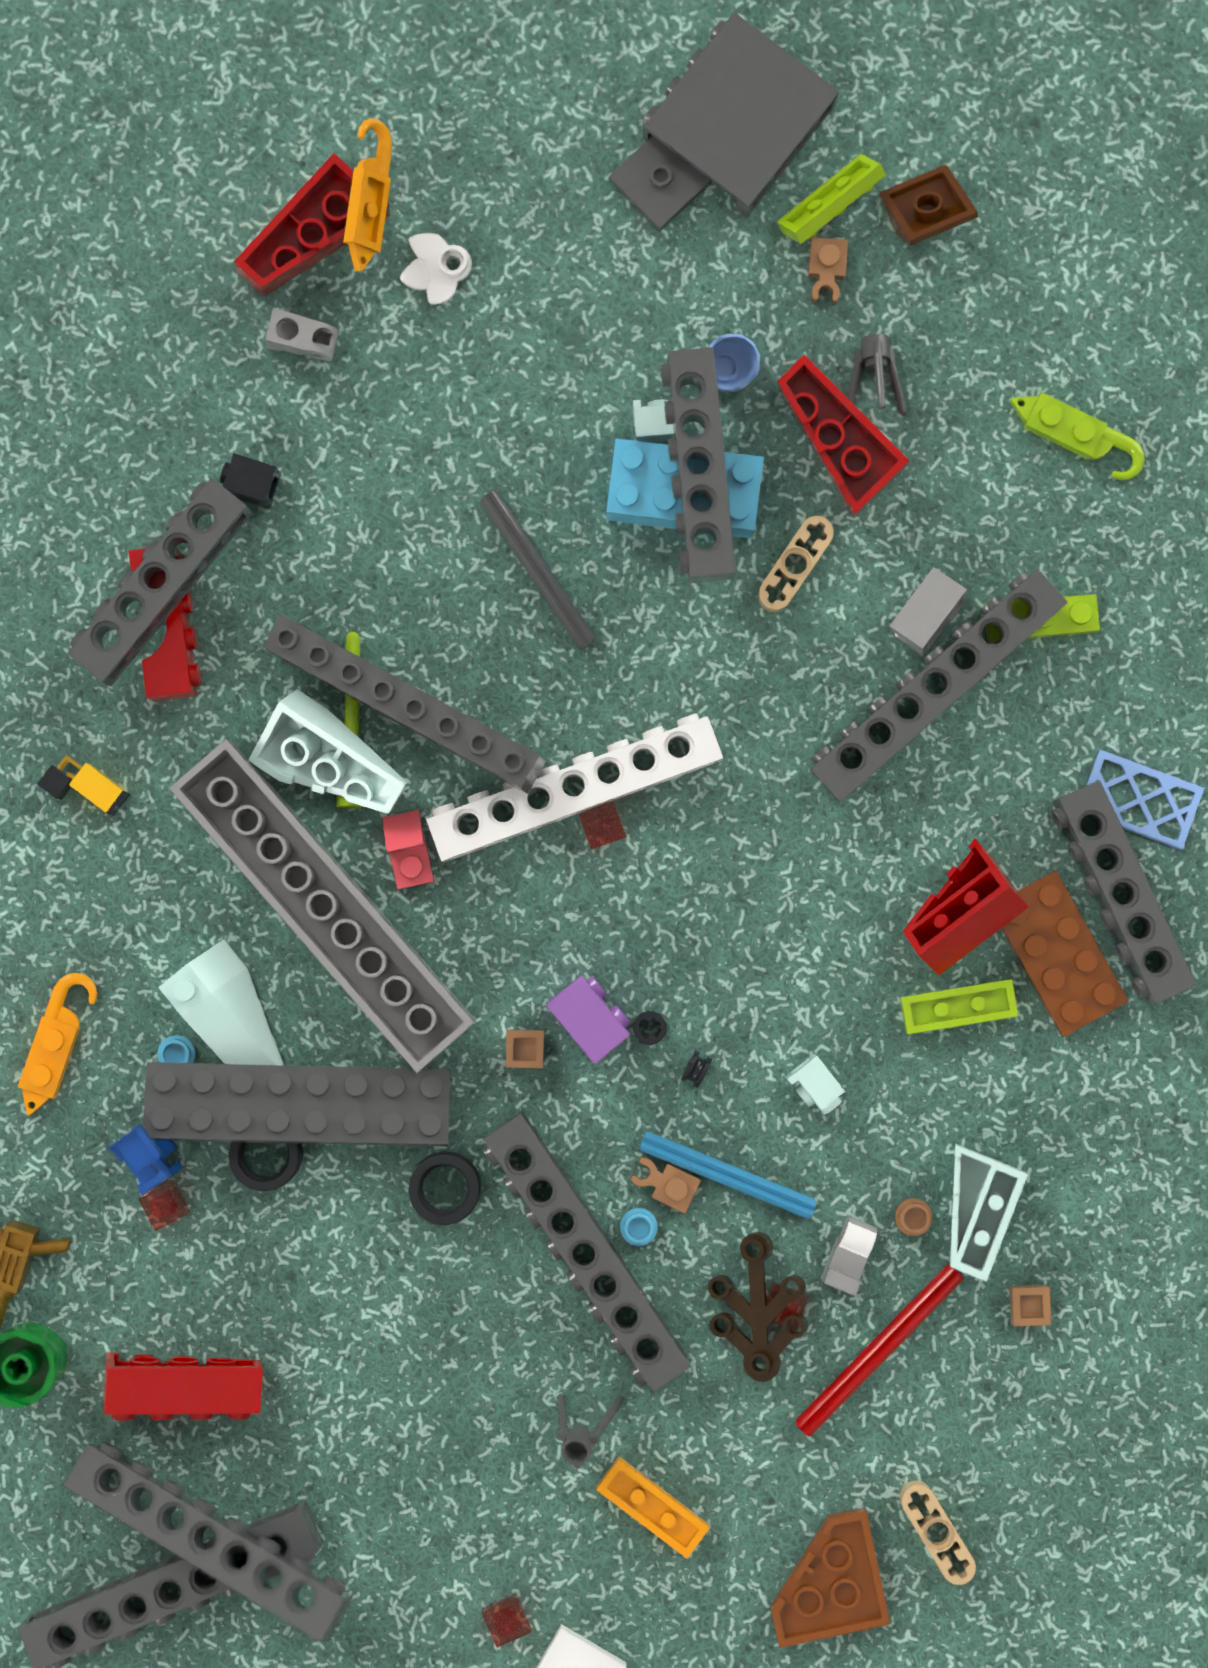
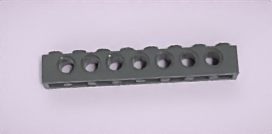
(1042, 602)
(405, 704)
(652, 1369)
(91, 1482)
(50, 1648)

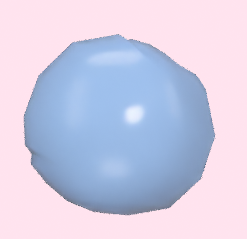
(735, 362)

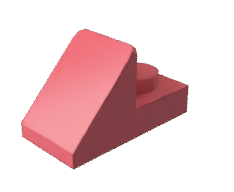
(408, 849)

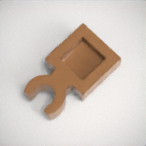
(827, 263)
(672, 1186)

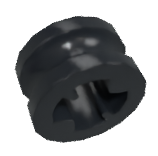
(648, 1016)
(696, 1069)

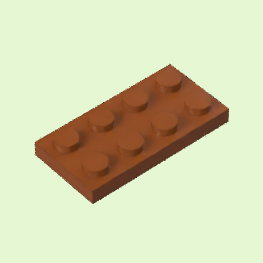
(1062, 957)

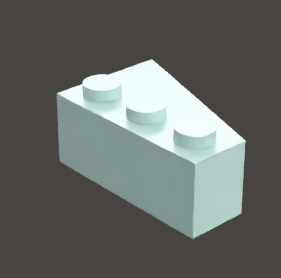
(982, 1208)

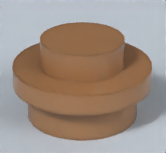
(913, 1217)

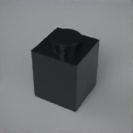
(250, 480)

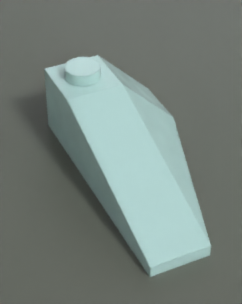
(318, 751)
(223, 1007)

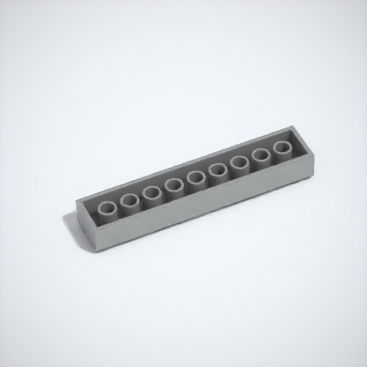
(323, 905)

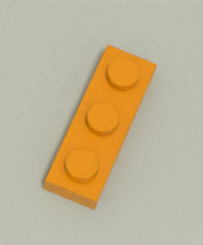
(652, 1507)

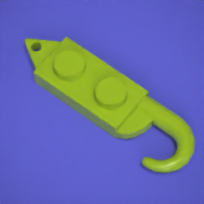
(1076, 431)

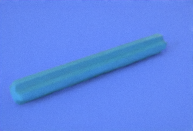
(728, 1175)

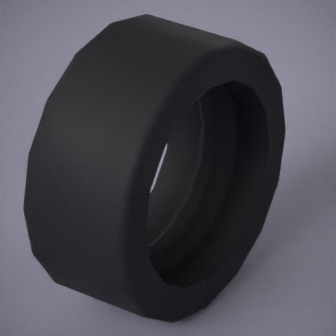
(261, 1183)
(417, 1197)

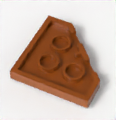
(833, 1584)

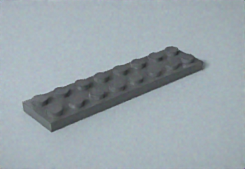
(296, 1104)

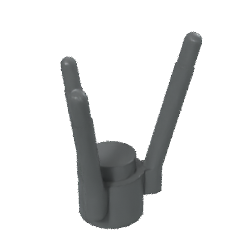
(876, 356)
(579, 1440)

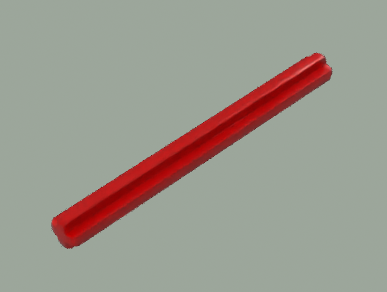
(879, 1350)

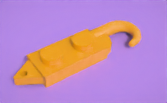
(369, 198)
(53, 1044)

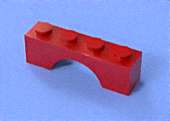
(171, 669)

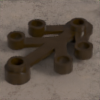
(757, 1312)

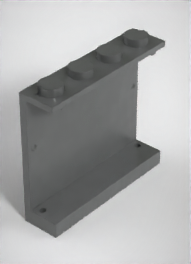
(741, 111)

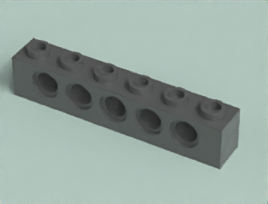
(698, 369)
(159, 603)
(1173, 972)

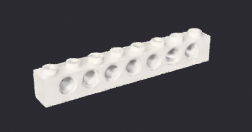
(702, 753)

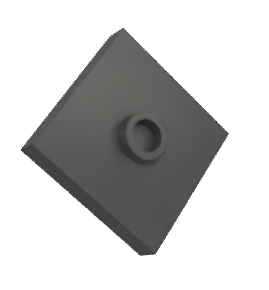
(658, 182)

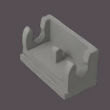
(928, 612)

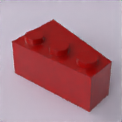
(965, 911)

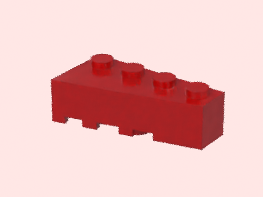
(303, 230)
(845, 440)
(181, 1387)

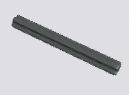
(537, 569)

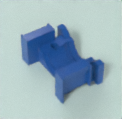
(146, 1158)

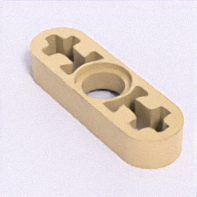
(819, 547)
(960, 1550)

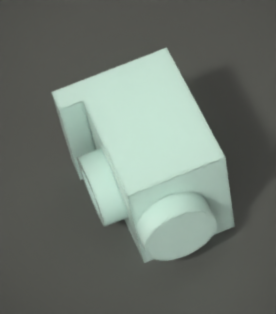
(651, 422)
(816, 1084)

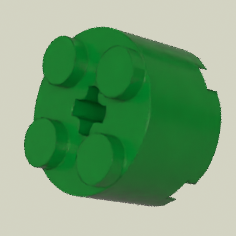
(43, 1355)

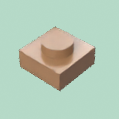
(524, 1048)
(1030, 1305)

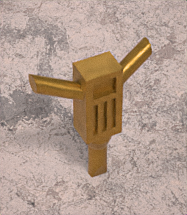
(17, 1248)

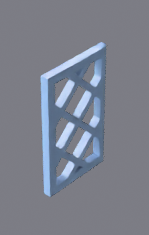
(1166, 782)

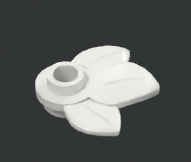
(430, 268)

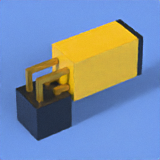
(88, 782)

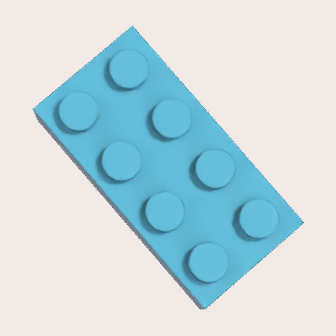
(643, 487)

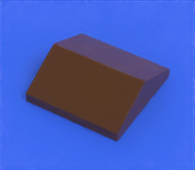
(927, 205)

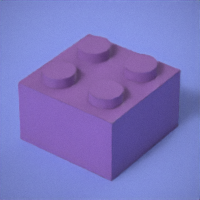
(589, 1018)

